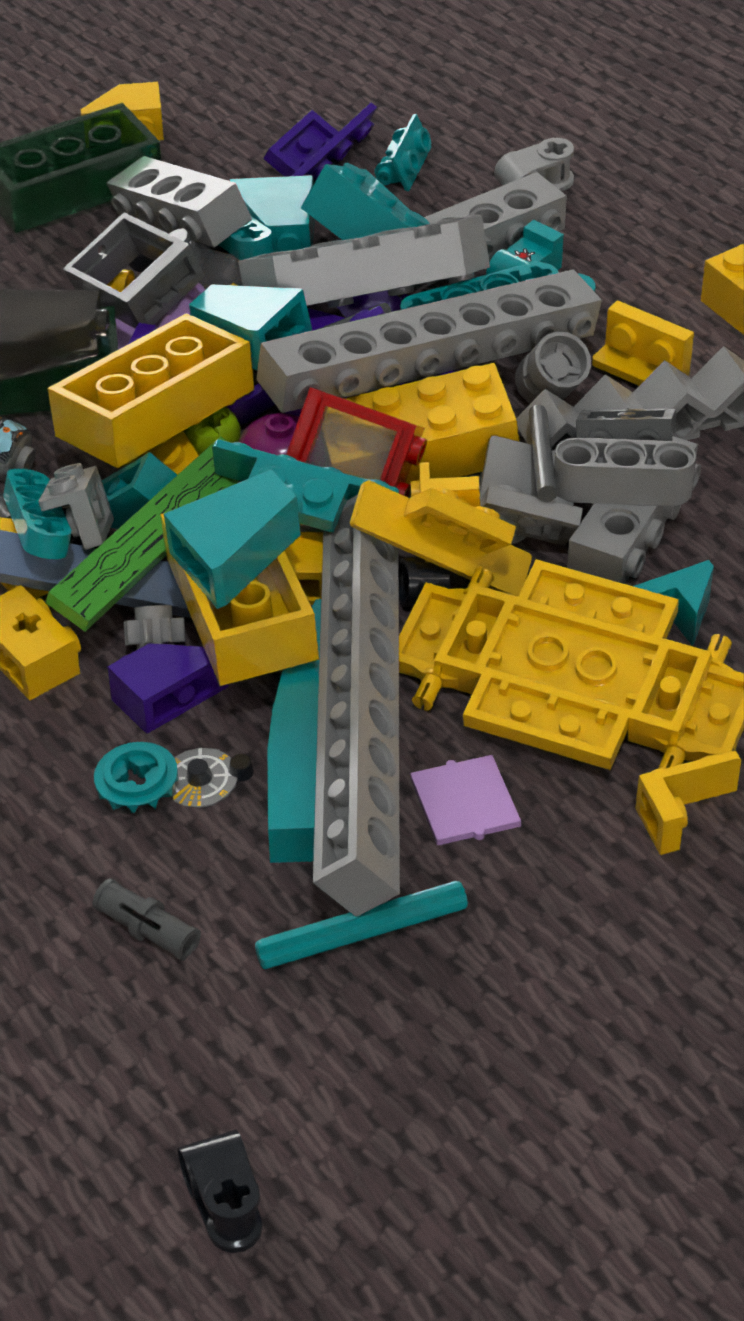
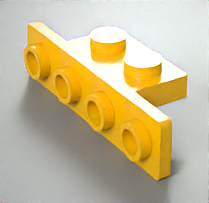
(444, 532)

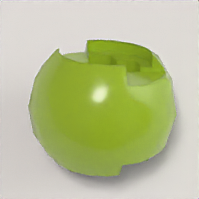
(220, 423)

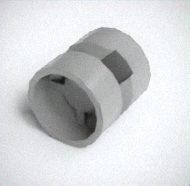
(555, 365)

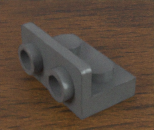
(627, 424)

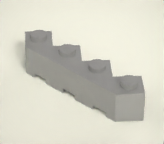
(376, 262)
(701, 402)

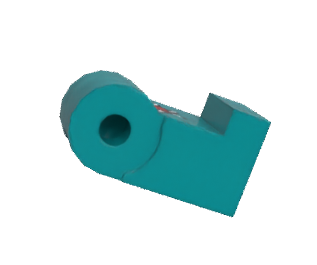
(537, 245)

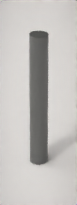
(542, 453)

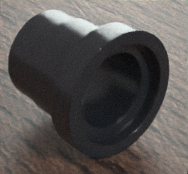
(414, 576)

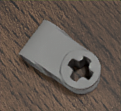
(538, 159)

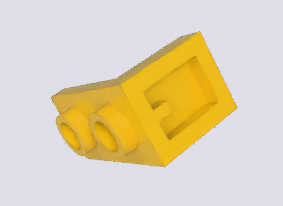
(667, 790)

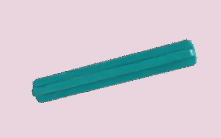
(349, 929)

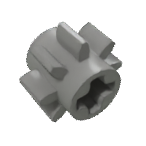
(154, 626)

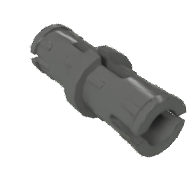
(119, 904)

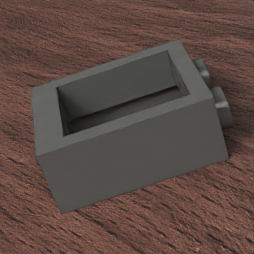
(155, 289)

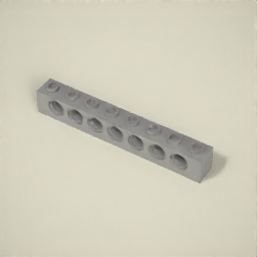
(426, 339)

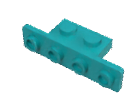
(320, 489)

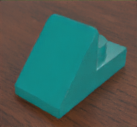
(692, 589)

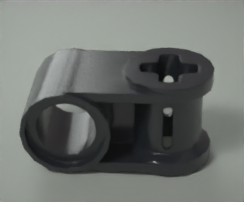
(224, 1190)

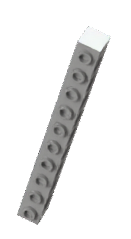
(358, 721)

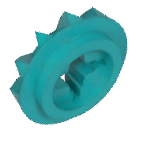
(146, 761)

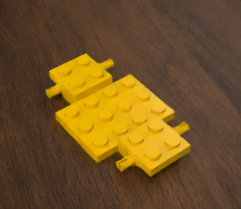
(574, 667)

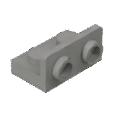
(89, 507)

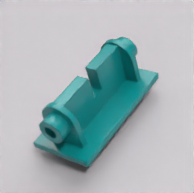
(404, 155)

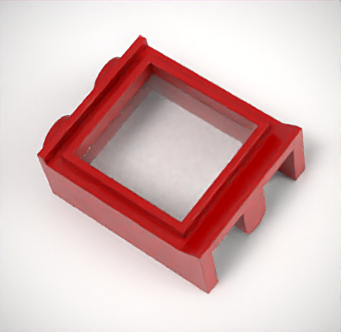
(356, 440)

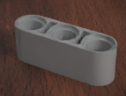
(624, 471)

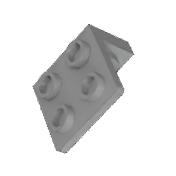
(511, 490)

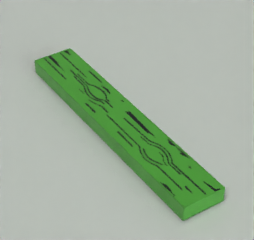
(132, 548)

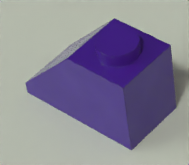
(161, 683)

